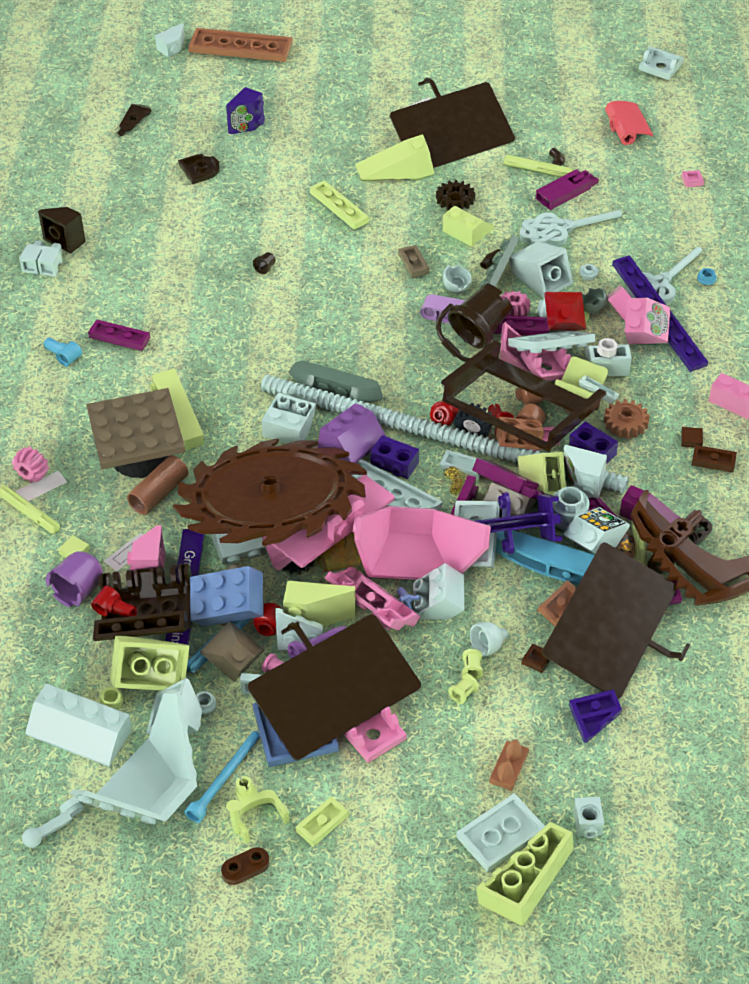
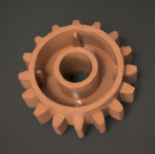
(626, 419)

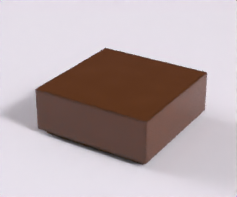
(691, 437)
(535, 659)

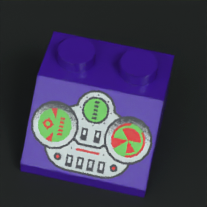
(245, 111)

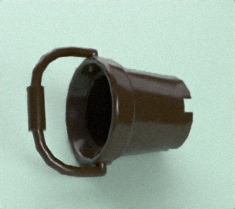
(475, 319)

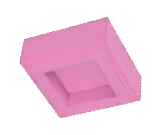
(692, 178)

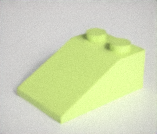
(320, 602)
(147, 663)

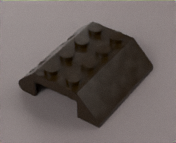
(160, 606)

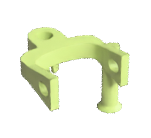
(247, 799)

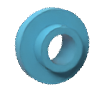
(707, 276)

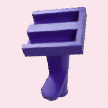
(543, 518)

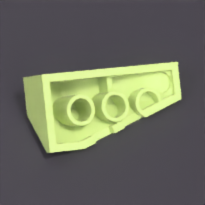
(402, 161)

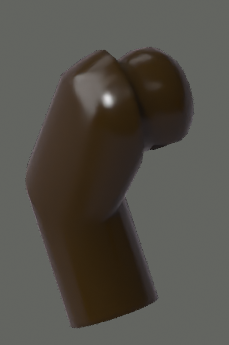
(558, 156)
(486, 262)

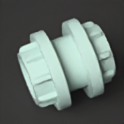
(570, 504)

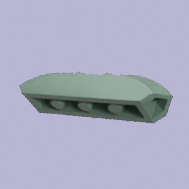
(336, 381)

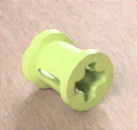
(472, 663)
(463, 689)

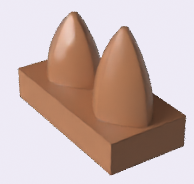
(509, 765)

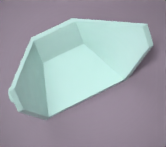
(156, 775)

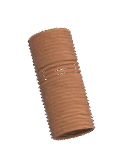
(157, 485)

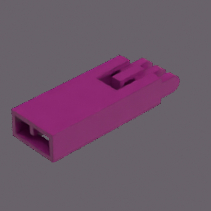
(565, 188)
(507, 478)

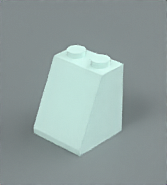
(542, 267)
(233, 552)

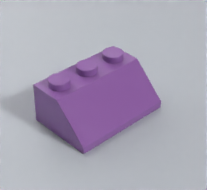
(352, 431)

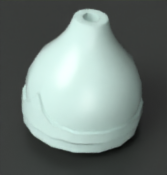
(487, 637)

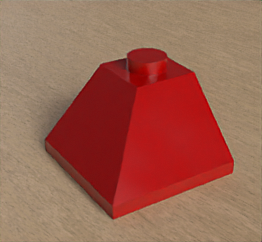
(565, 311)

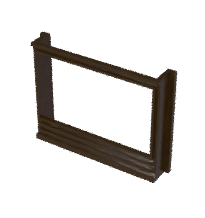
(488, 361)

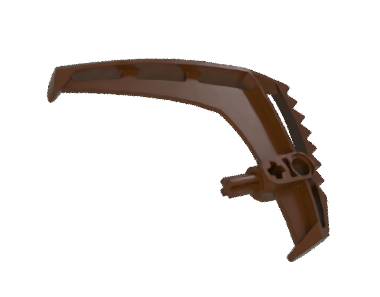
(672, 541)

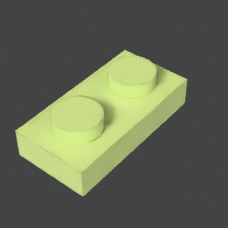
(322, 821)

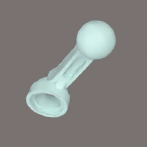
(33, 836)

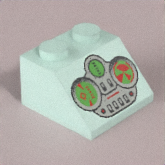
(585, 470)

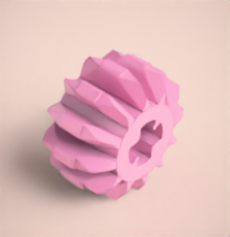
(519, 303)
(30, 464)

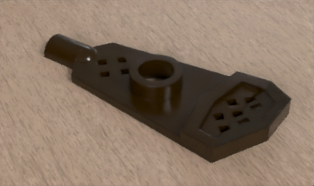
(136, 113)

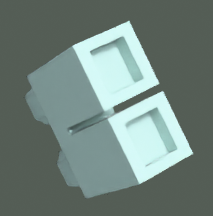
(41, 258)

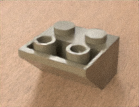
(519, 503)

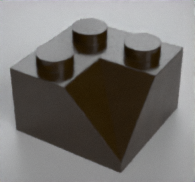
(62, 227)

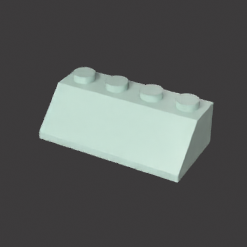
(78, 725)

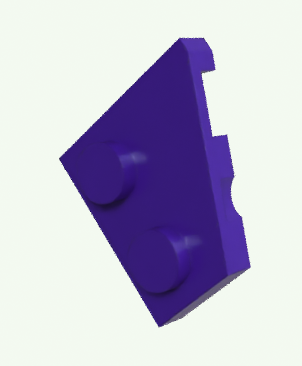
(594, 712)

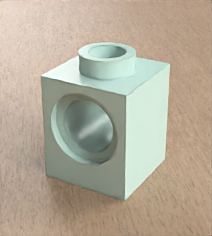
(588, 808)

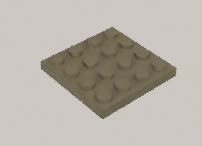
(135, 428)

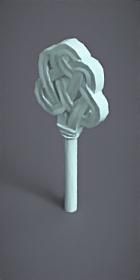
(554, 231)
(662, 281)

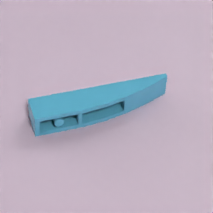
(546, 557)

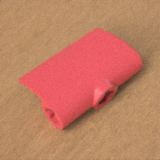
(627, 121)

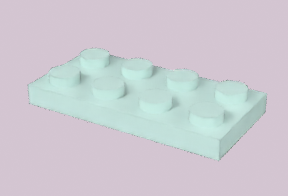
(551, 341)

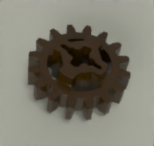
(456, 195)

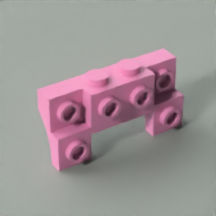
(370, 595)

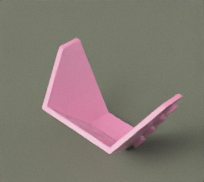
(416, 541)

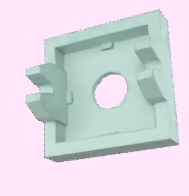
(655, 57)

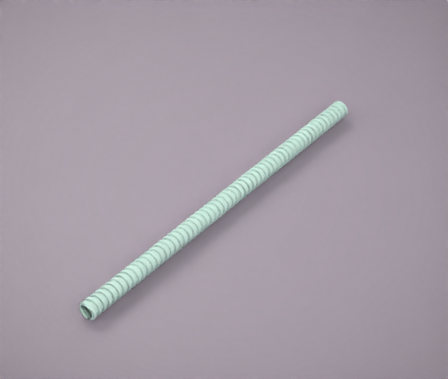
(417, 426)

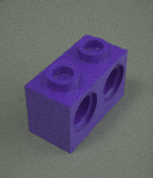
(594, 440)
(394, 457)

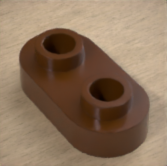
(246, 866)

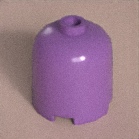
(74, 578)

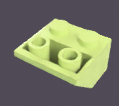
(544, 469)

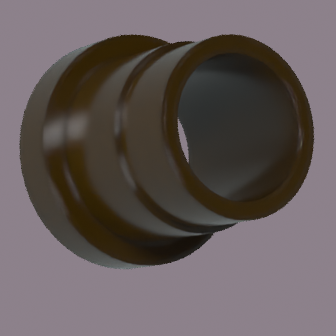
(264, 262)

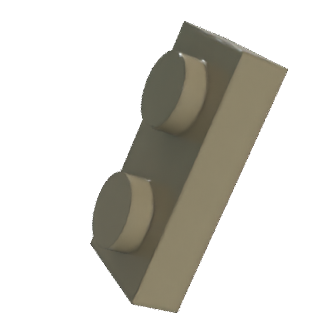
(413, 261)

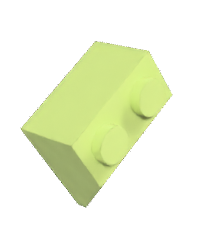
(465, 226)

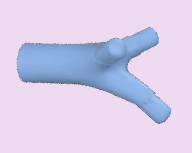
(406, 598)

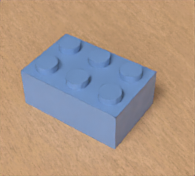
(226, 596)

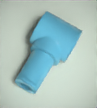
(64, 352)

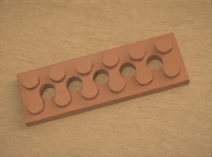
(240, 44)

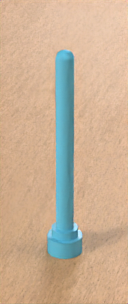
(197, 810)

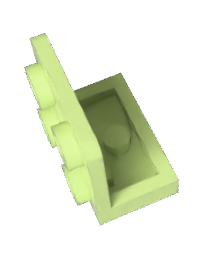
(576, 370)

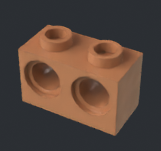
(530, 426)

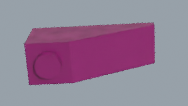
(632, 496)

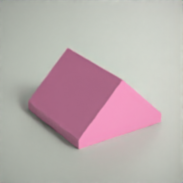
(510, 354)

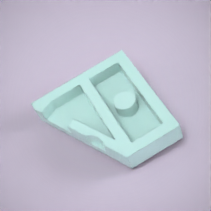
(310, 628)

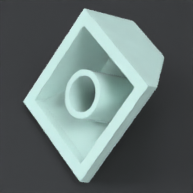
(191, 706)

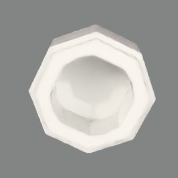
(607, 347)

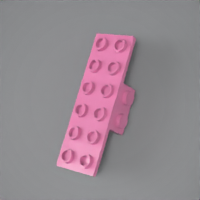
(305, 550)

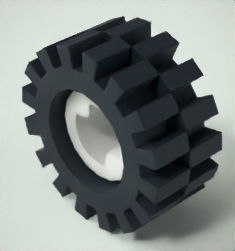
(465, 422)

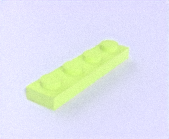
(339, 205)

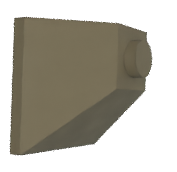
(232, 651)

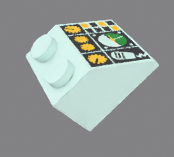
(594, 528)

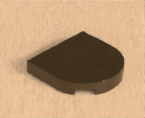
(199, 167)

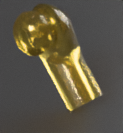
(456, 477)

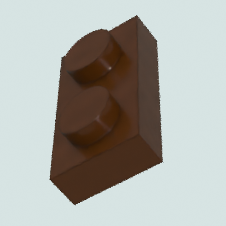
(714, 458)

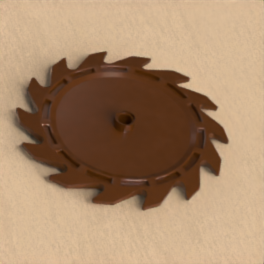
(270, 491)

